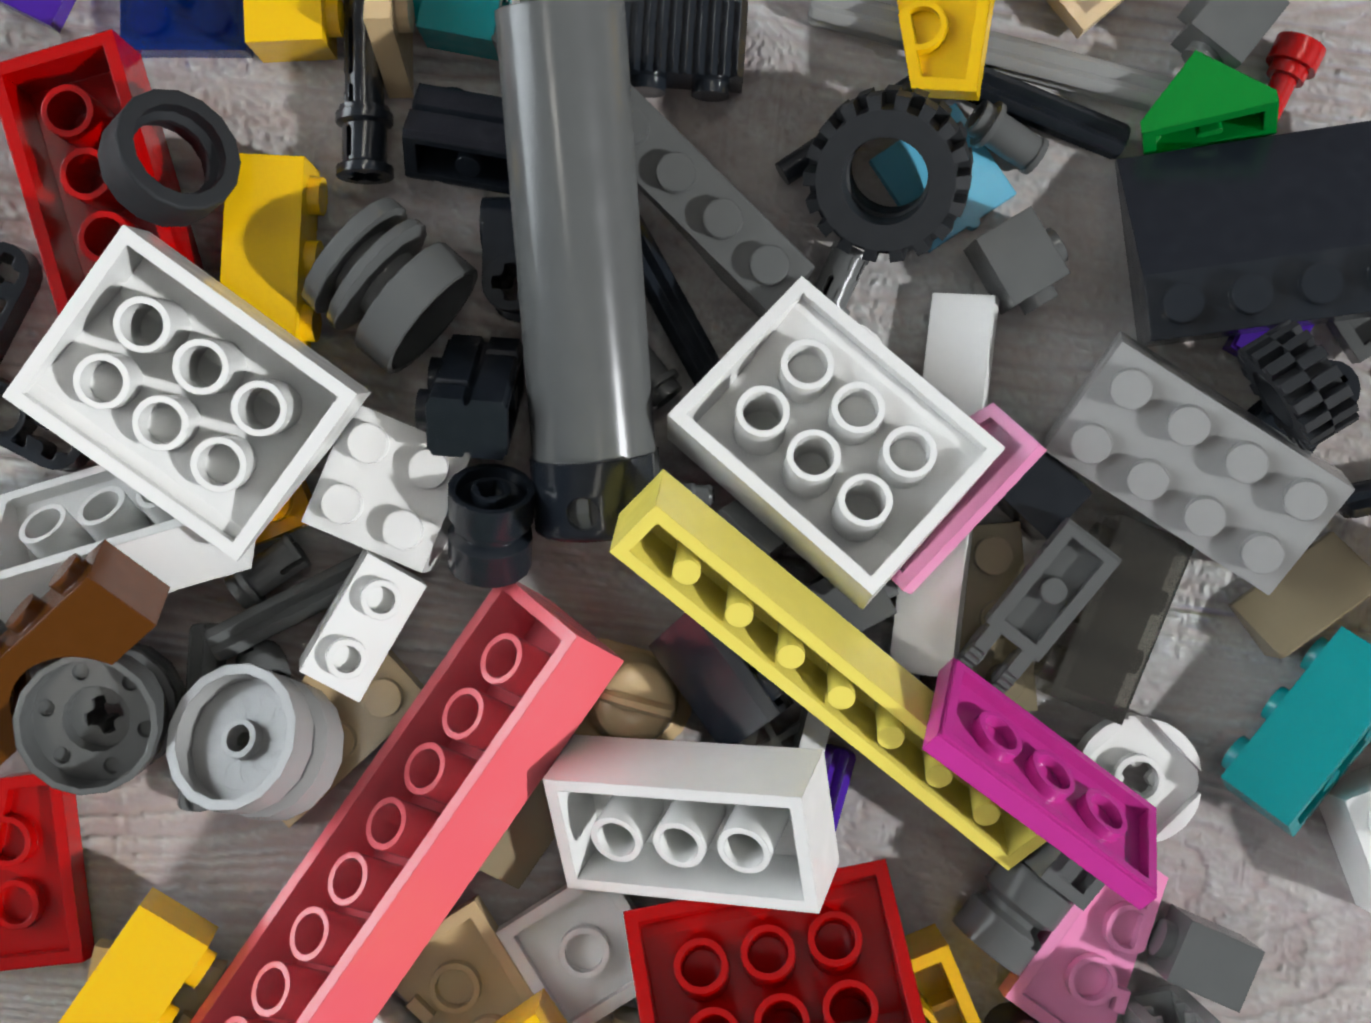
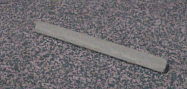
(1007, 55)

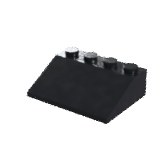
(1248, 234)

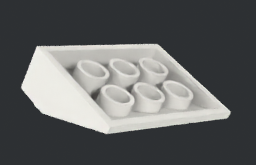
(185, 391)
(831, 441)

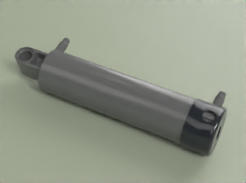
(578, 262)

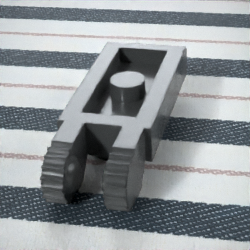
(1042, 601)

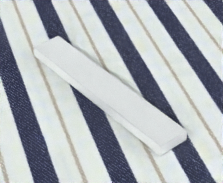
(960, 368)

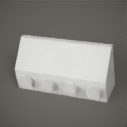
(79, 511)

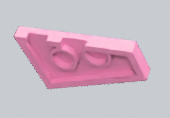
(1017, 458)

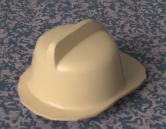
(638, 700)

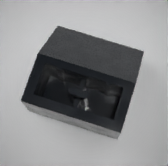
(717, 683)

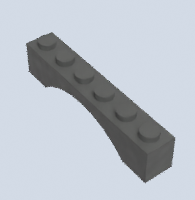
(711, 212)

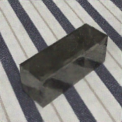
(1112, 638)

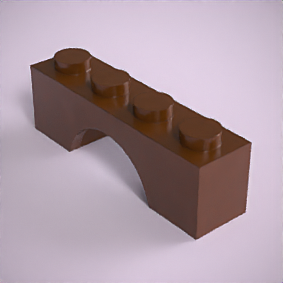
(91, 612)

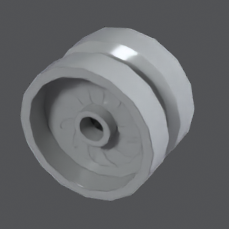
(254, 743)

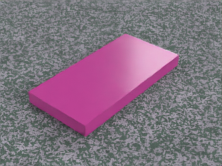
(1044, 782)

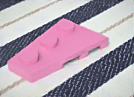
(1085, 961)

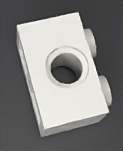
(361, 625)

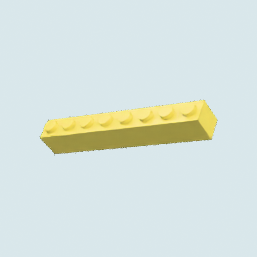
(804, 651)

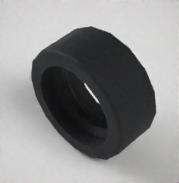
(197, 126)

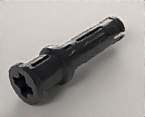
(364, 112)

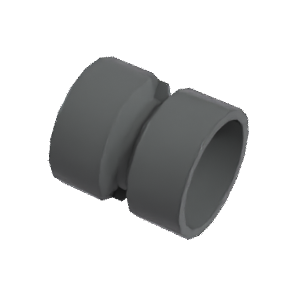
(1012, 915)

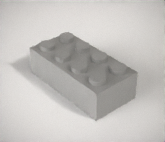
(1197, 463)

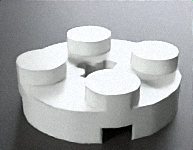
(1170, 761)

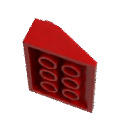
(777, 964)

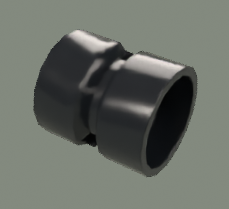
(490, 525)

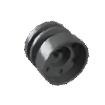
(385, 281)
(73, 739)

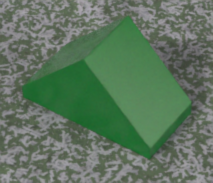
(1208, 107)

